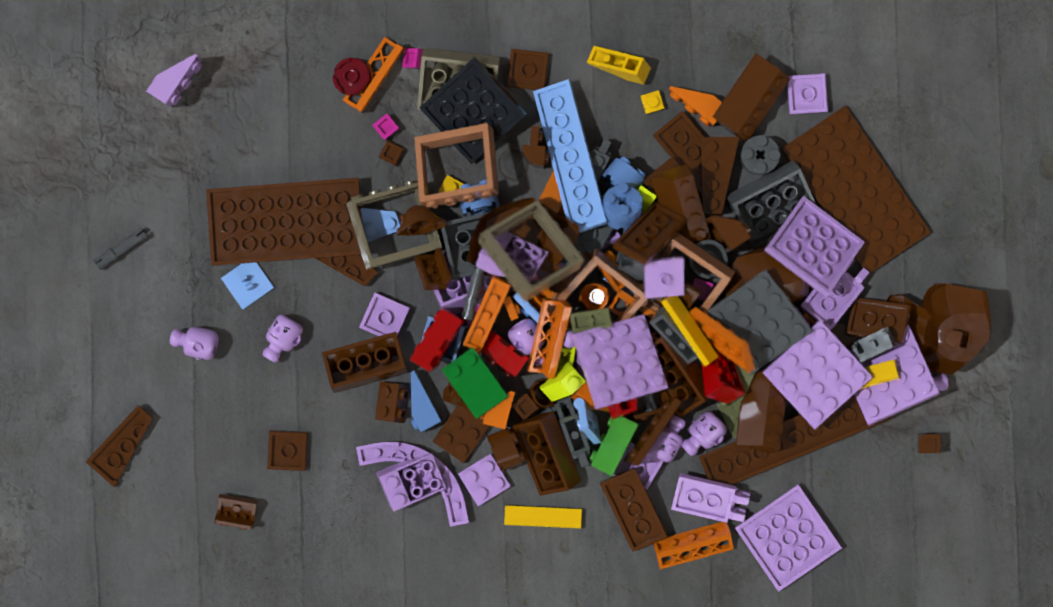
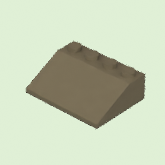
(442, 65)

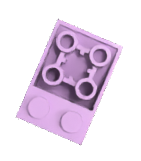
(172, 81)
(522, 253)
(410, 481)

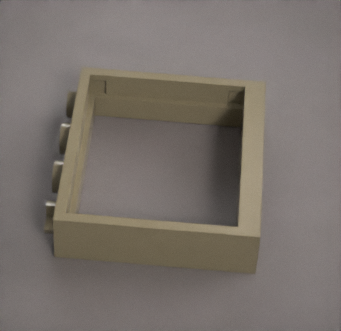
(392, 191)
(506, 265)

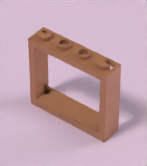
(450, 137)
(705, 260)
(608, 265)

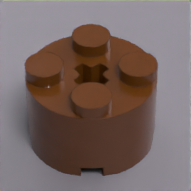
(504, 449)

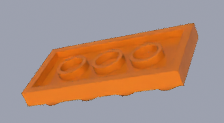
(724, 340)

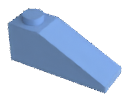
(423, 410)

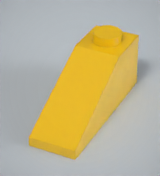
(620, 64)

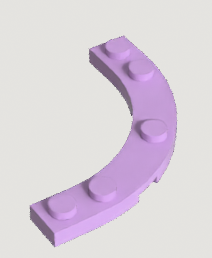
(402, 452)

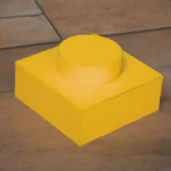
(652, 102)
(450, 184)

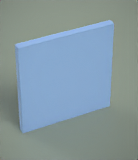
(247, 283)

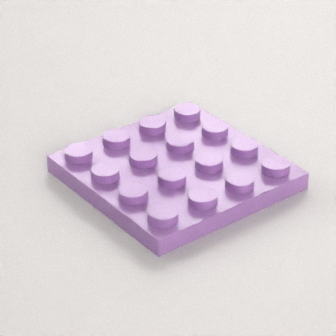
(814, 246)
(620, 362)
(817, 374)
(898, 395)
(788, 537)

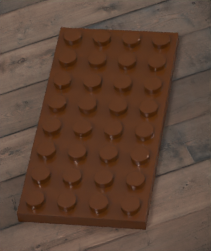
(856, 188)
(282, 221)

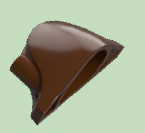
(419, 221)

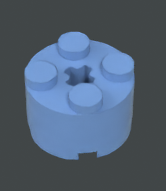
(621, 172)
(479, 205)
(622, 206)

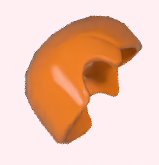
(594, 296)

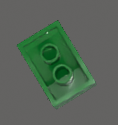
(474, 383)

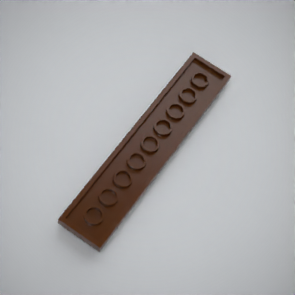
(735, 463)

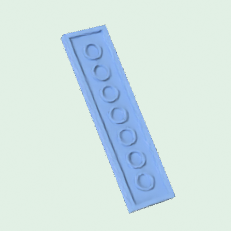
(570, 155)

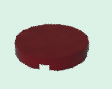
(351, 76)

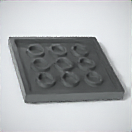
(762, 317)

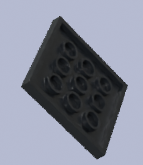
(471, 100)

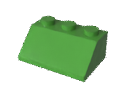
(613, 445)

